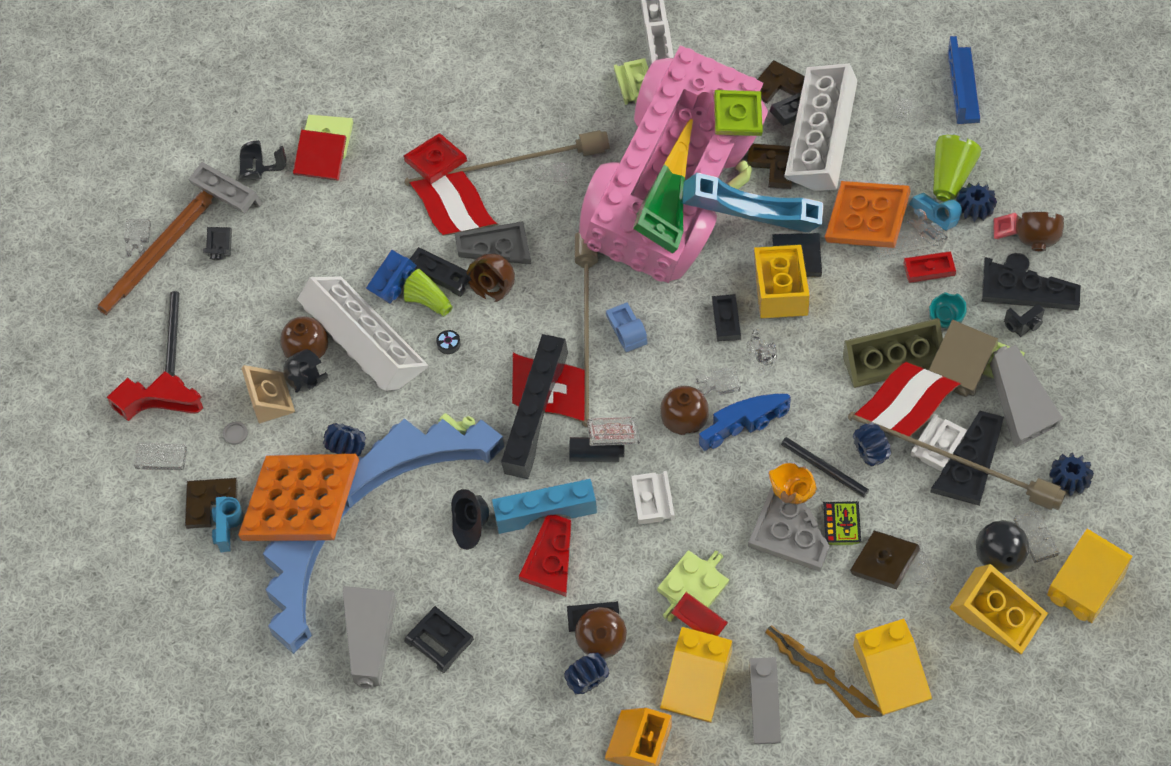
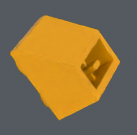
(639, 737)

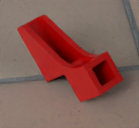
(164, 393)

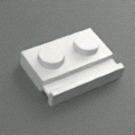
(941, 435)
(652, 497)

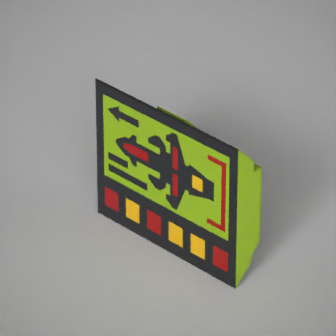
(842, 523)

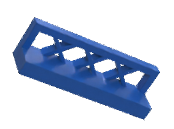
(963, 83)

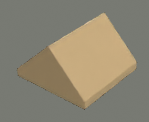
(267, 393)

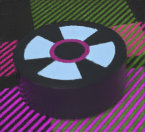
(448, 342)

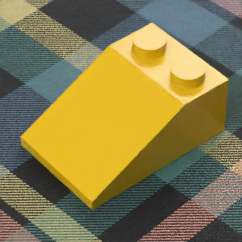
(781, 281)
(998, 608)
(892, 666)
(696, 674)

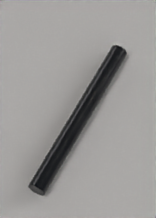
(172, 333)
(825, 467)

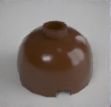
(1039, 230)
(491, 271)
(303, 334)
(684, 410)
(601, 632)

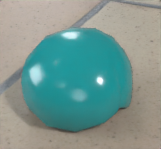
(948, 307)

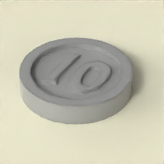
(235, 433)

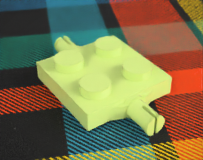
(696, 578)

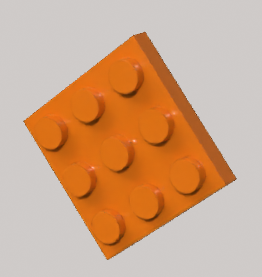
(867, 214)

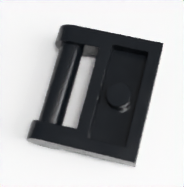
(442, 631)

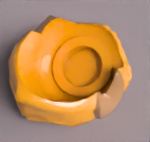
(792, 483)

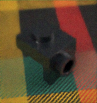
(218, 242)
(1028, 321)

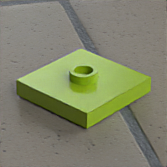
(738, 113)

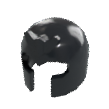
(302, 371)

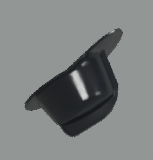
(468, 517)

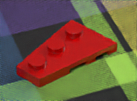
(549, 556)

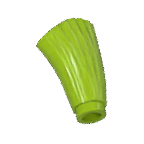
(423, 290)

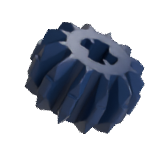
(977, 201)
(344, 439)
(872, 444)
(1071, 473)
(586, 673)

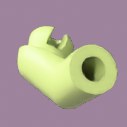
(743, 176)
(461, 426)

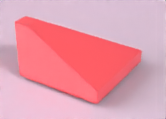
(1005, 226)

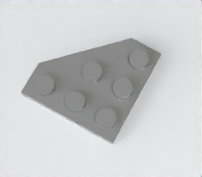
(789, 533)

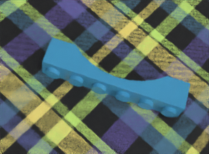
(715, 195)

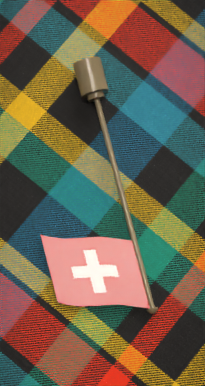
(571, 390)

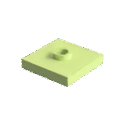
(332, 125)

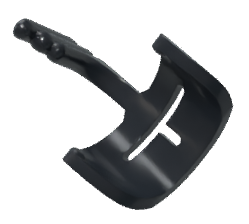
(253, 150)

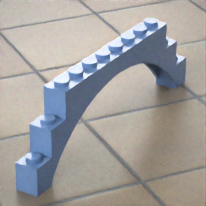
(397, 453)

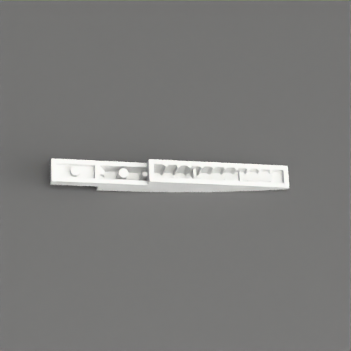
(656, 29)

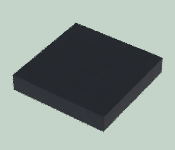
(810, 248)

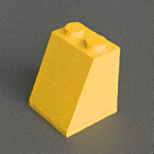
(1089, 576)

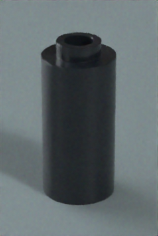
(582, 451)

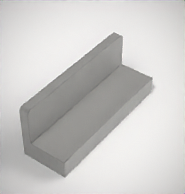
(224, 188)

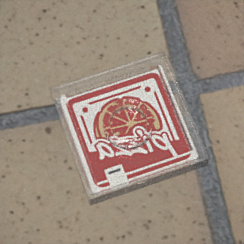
(613, 431)

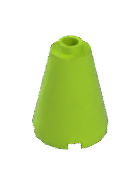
(953, 165)

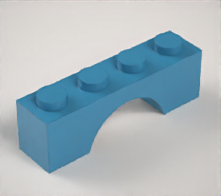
(568, 499)

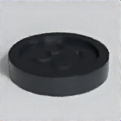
(1019, 261)

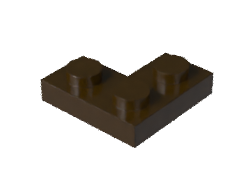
(780, 77)
(773, 158)
(201, 497)

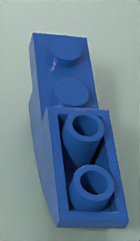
(752, 413)

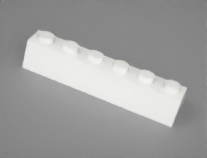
(821, 127)
(361, 332)

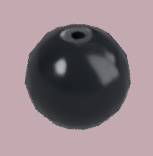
(1002, 546)

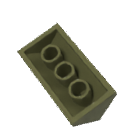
(877, 355)

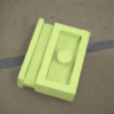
(630, 78)

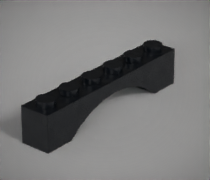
(524, 435)

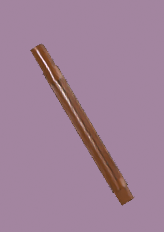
(156, 251)

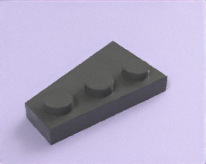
(504, 240)

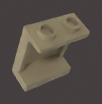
(964, 356)

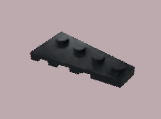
(1017, 287)
(977, 446)

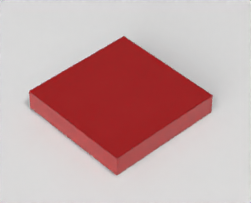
(319, 155)
(435, 158)

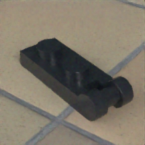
(441, 271)

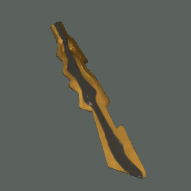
(821, 673)

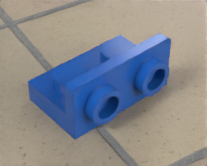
(391, 276)

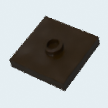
(885, 559)

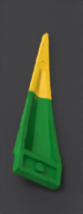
(662, 209)

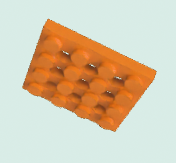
(300, 526)

